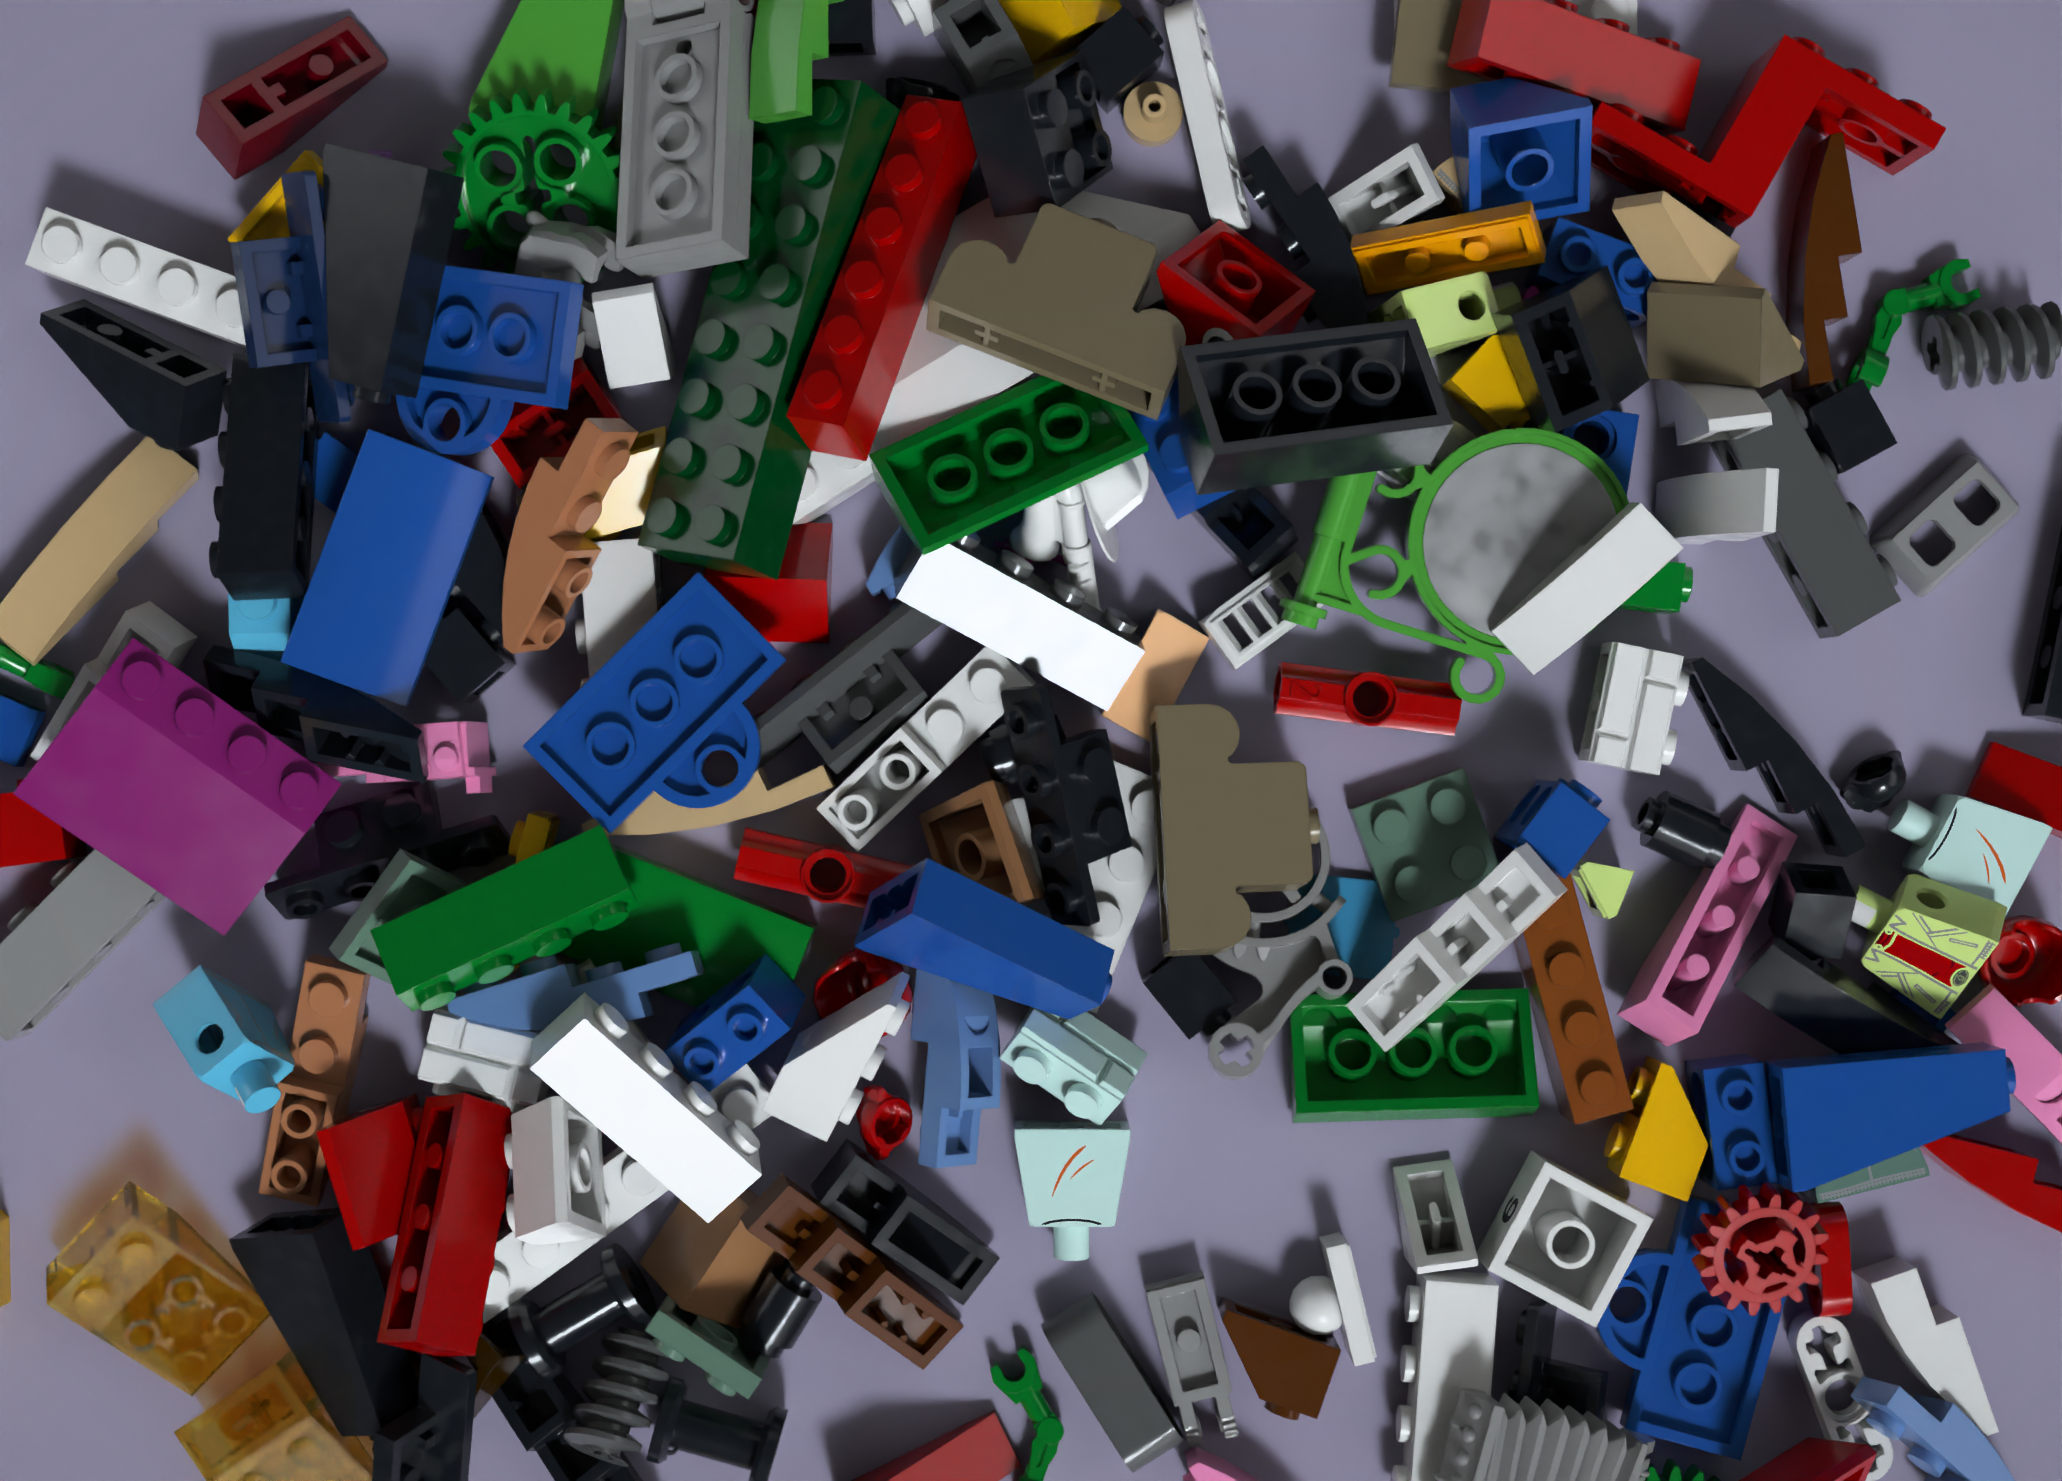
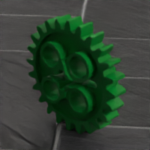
(491, 192)

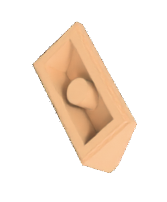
(1160, 674)

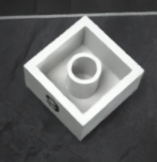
(1563, 1238)

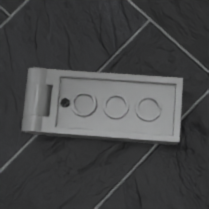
(685, 136)

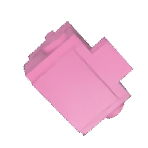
(451, 752)

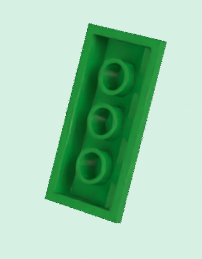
(1001, 459)
(700, 916)
(1458, 1063)

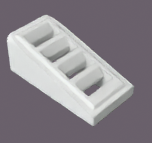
(1222, 636)

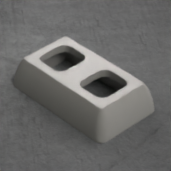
(1938, 505)

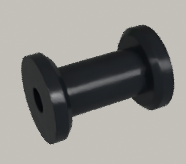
(581, 1311)
(715, 1433)

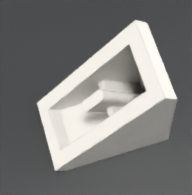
(1389, 195)
(633, 336)
(1433, 1217)

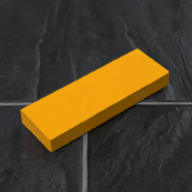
(1449, 247)

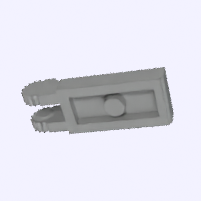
(1191, 1350)

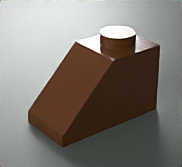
(1281, 1359)

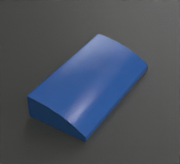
(387, 568)

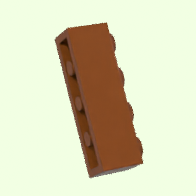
(1572, 1013)

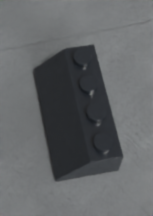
(1309, 406)

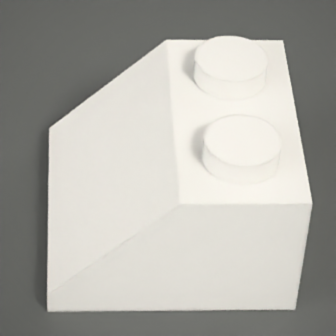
(555, 1174)

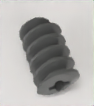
(1992, 344)
(617, 1396)

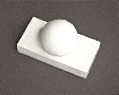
(1326, 1303)

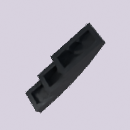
(330, 718)
(1755, 739)
(1831, 1003)
(539, 1416)

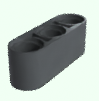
(1112, 1382)

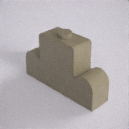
(1065, 309)
(1221, 828)

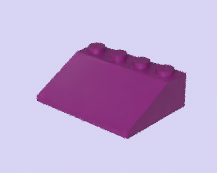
(177, 787)

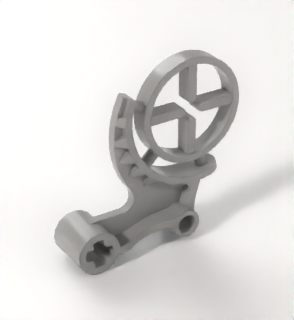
(1285, 967)

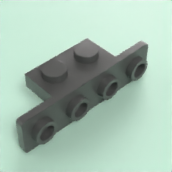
(853, 695)

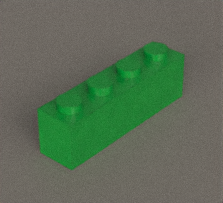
(505, 920)

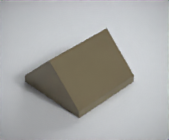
(1717, 335)

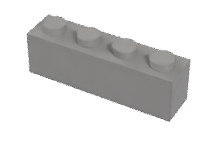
(66, 938)

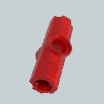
(1329, 692)
(787, 865)

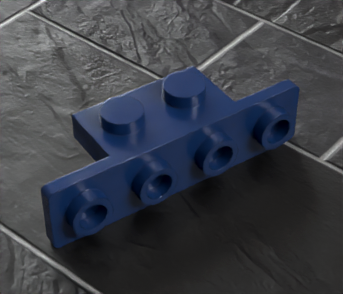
(286, 296)

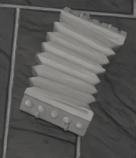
(1537, 1443)

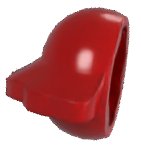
(883, 1120)

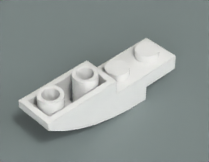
(922, 748)

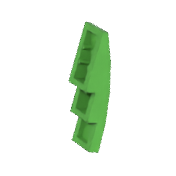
(783, 48)

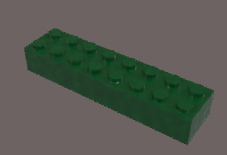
(730, 450)

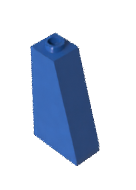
(984, 941)
(1871, 1106)

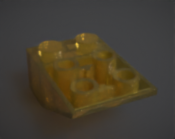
(155, 1290)
(273, 1432)

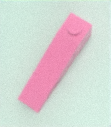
(1707, 932)

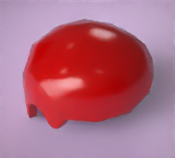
(2026, 962)
(852, 977)

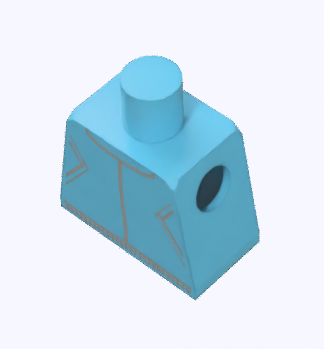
(242, 1056)

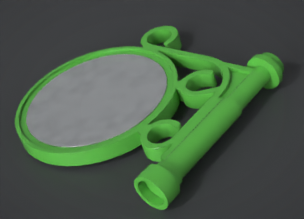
(1475, 540)

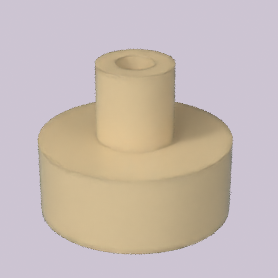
(1152, 127)

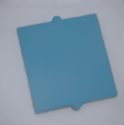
(1360, 928)

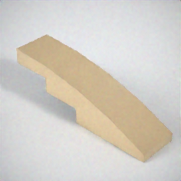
(1679, 243)
(91, 548)
(661, 816)

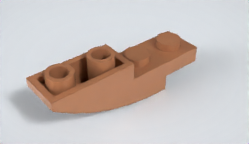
(548, 547)
(319, 1089)

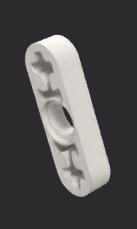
(1839, 1349)

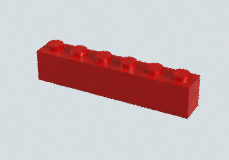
(884, 279)

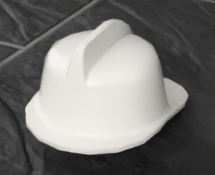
(1114, 496)

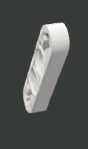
(1207, 115)

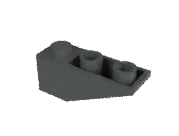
(979, 41)

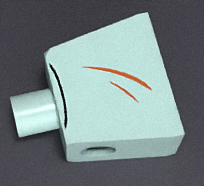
(1970, 845)
(1071, 1178)

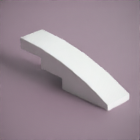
(1456, 946)

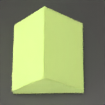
(1601, 886)

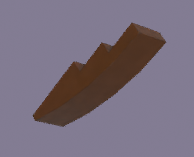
(1821, 240)
(851, 1272)

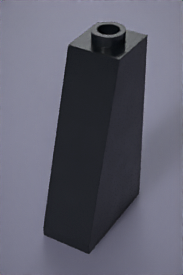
(383, 267)
(329, 1315)

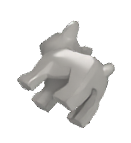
(567, 254)

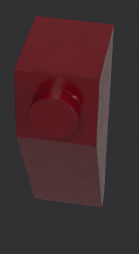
(286, 96)

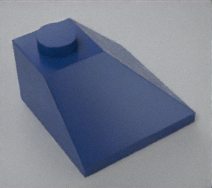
(1521, 146)

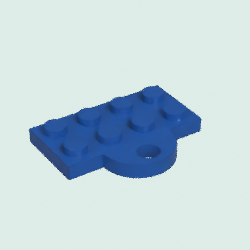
(492, 346)
(663, 711)
(1689, 1353)

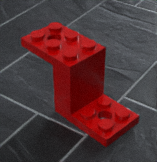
(1772, 104)

